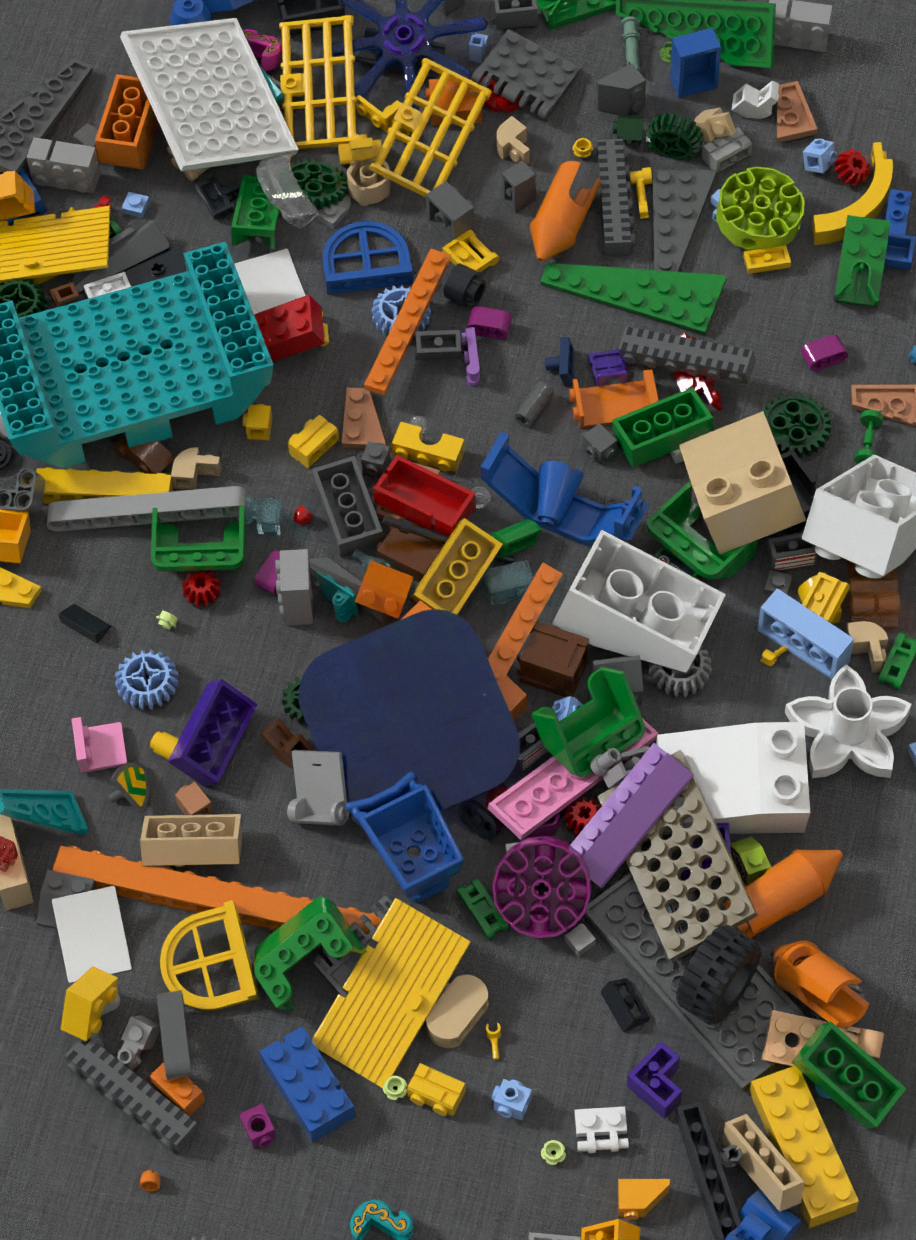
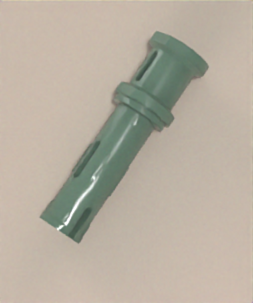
(631, 39)

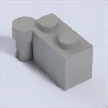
(616, 765)

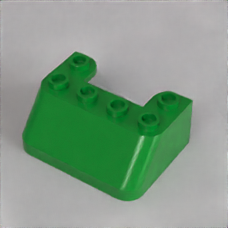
(673, 530)
(171, 555)
(599, 725)
(312, 926)

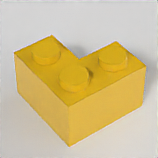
(86, 1001)

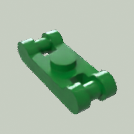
(899, 661)
(481, 908)

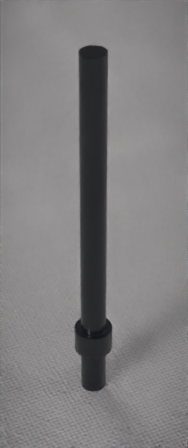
(406, 527)

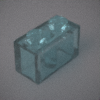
(507, 582)

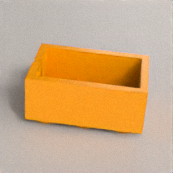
(15, 196)
(13, 535)

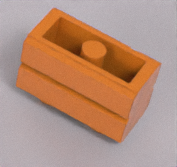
(178, 1091)

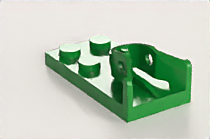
(564, 12)
(254, 214)
(862, 261)

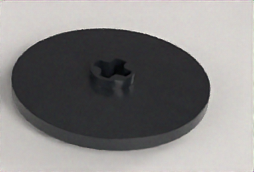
(167, 262)

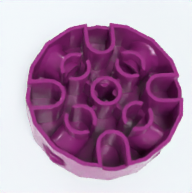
(518, 889)

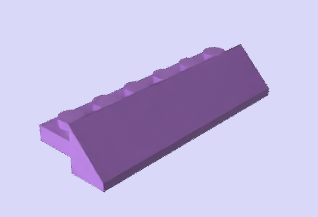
(630, 812)

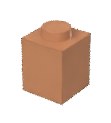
(193, 800)

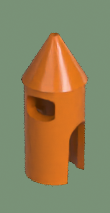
(560, 216)
(789, 887)
(819, 982)

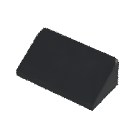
(84, 623)
(624, 1004)

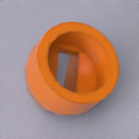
(150, 1181)

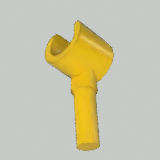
(770, 658)
(493, 1037)

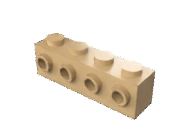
(764, 1163)

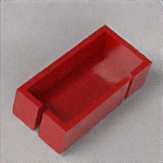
(423, 496)

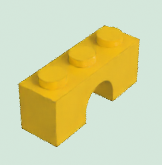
(443, 455)

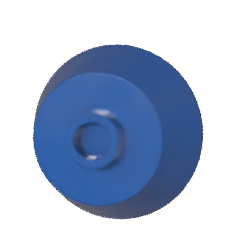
(189, 12)

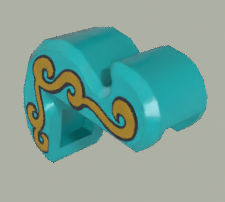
(381, 1216)

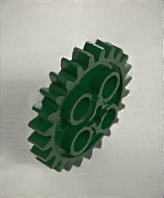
(320, 182)
(796, 424)

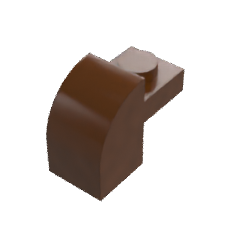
(64, 294)
(284, 742)

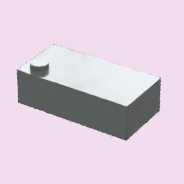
(347, 506)

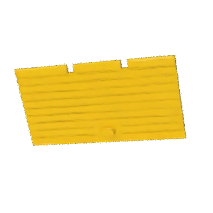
(54, 246)
(390, 993)

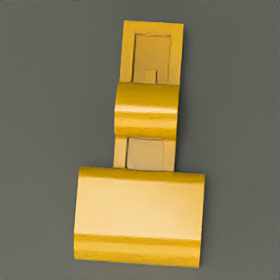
(359, 149)

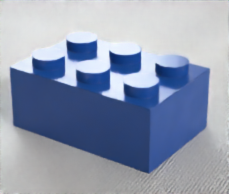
(695, 62)

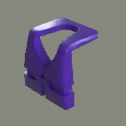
(607, 365)

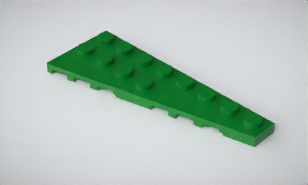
(663, 296)

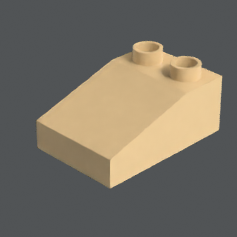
(741, 483)

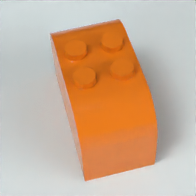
(126, 125)

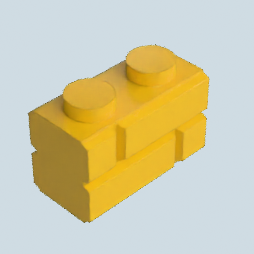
(313, 441)
(436, 1090)

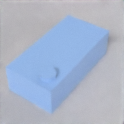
(805, 634)

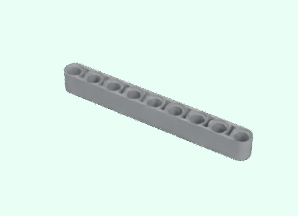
(138, 508)

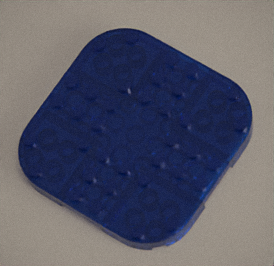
(413, 703)

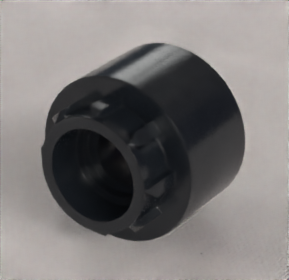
(464, 285)

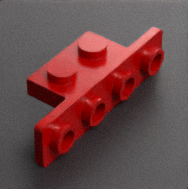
(700, 384)

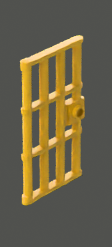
(301, 84)
(415, 122)

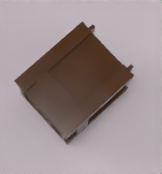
(553, 660)

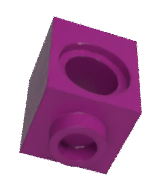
(254, 1117)

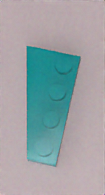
(45, 808)

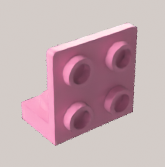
(99, 746)

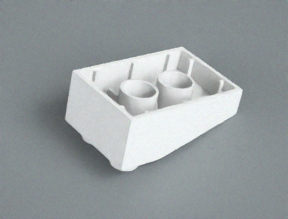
(866, 517)
(638, 605)
(748, 775)

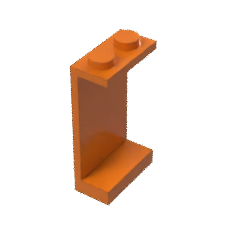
(609, 402)

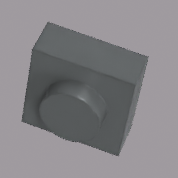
(777, 581)

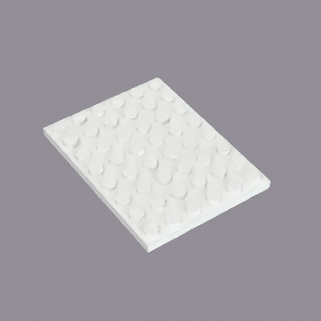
(208, 93)

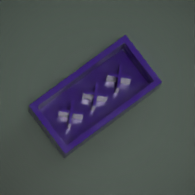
(212, 732)

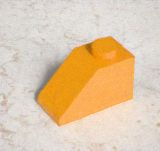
(640, 1196)
(611, 1230)

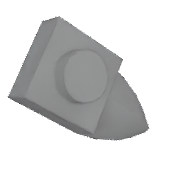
(336, 213)

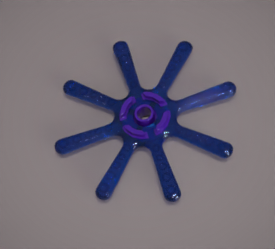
(408, 49)

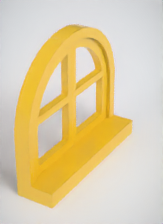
(238, 953)

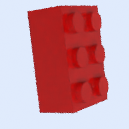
(291, 327)

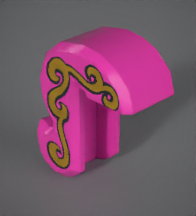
(266, 48)

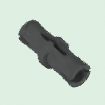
(730, 1156)

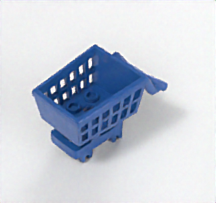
(409, 823)

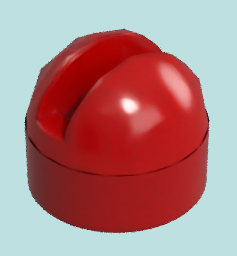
(302, 516)

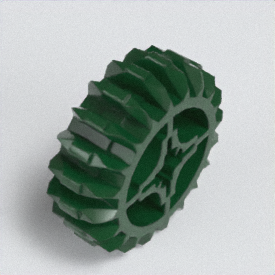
(674, 136)
(26, 296)

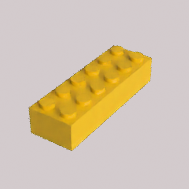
(805, 1144)

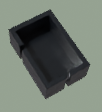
(309, 9)
(802, 483)

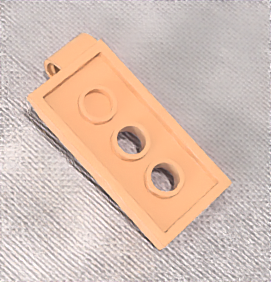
(783, 1023)

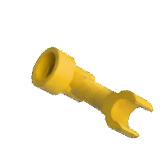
(642, 178)

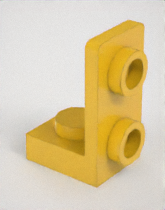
(379, 119)

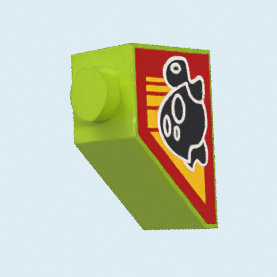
(750, 859)

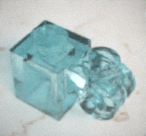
(268, 514)

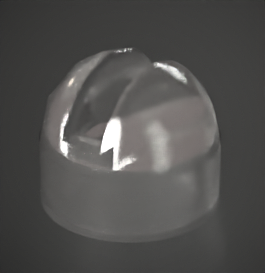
(419, 421)

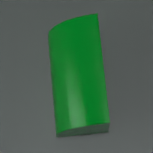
(517, 537)

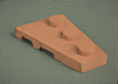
(793, 114)
(893, 401)
(360, 420)

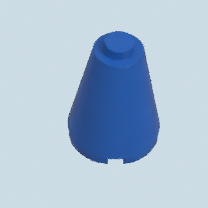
(556, 490)

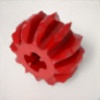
(852, 167)
(201, 588)
(579, 810)

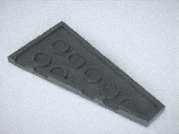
(676, 212)

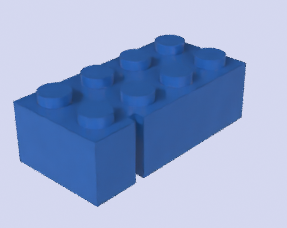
(307, 1084)

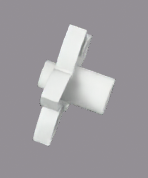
(849, 726)

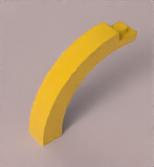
(831, 226)

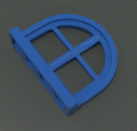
(368, 277)

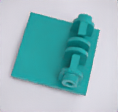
(341, 597)

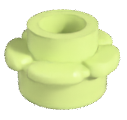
(167, 620)
(394, 1081)
(556, 1146)

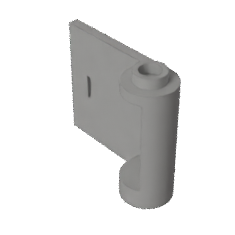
(318, 789)

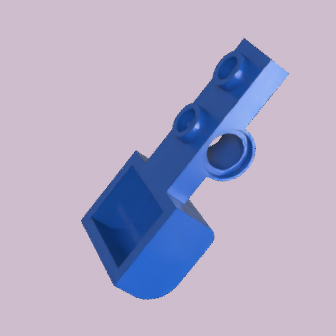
(899, 246)
(764, 1221)

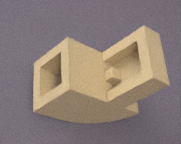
(715, 124)
(511, 140)
(190, 465)
(869, 639)

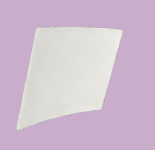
(269, 280)
(91, 932)

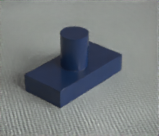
(564, 362)

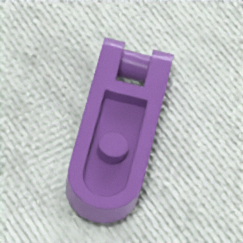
(471, 357)

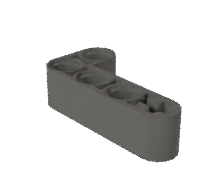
(24, 492)
(174, 1035)

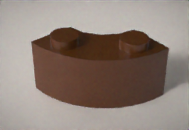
(148, 457)

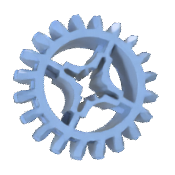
(391, 304)
(132, 678)

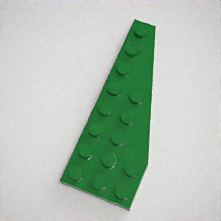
(741, 27)

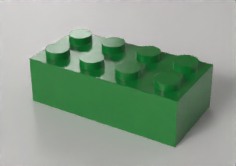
(662, 426)
(848, 1075)

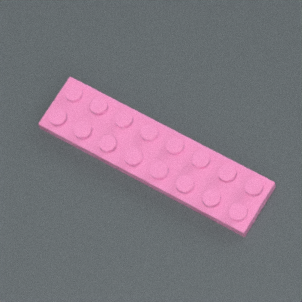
(548, 792)

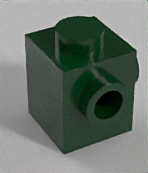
(628, 128)

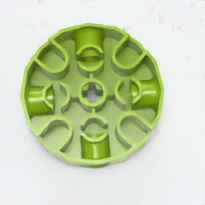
(760, 209)

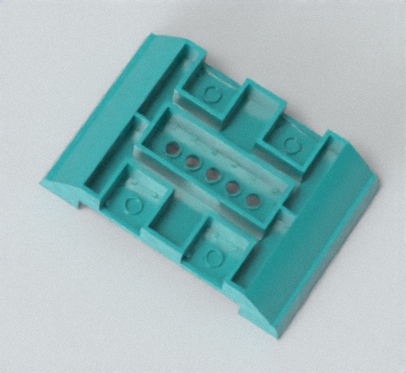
(131, 361)

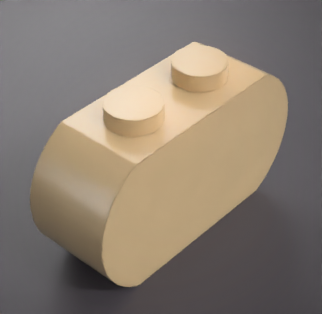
(457, 1011)

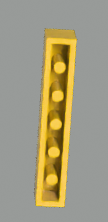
(81, 484)

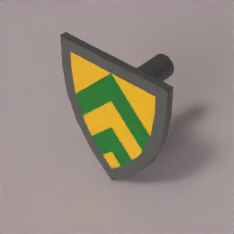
(132, 784)

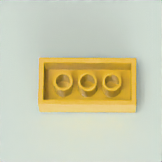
(457, 568)

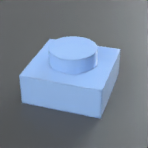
(135, 204)

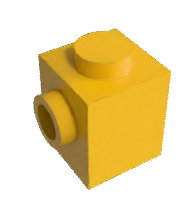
(258, 422)

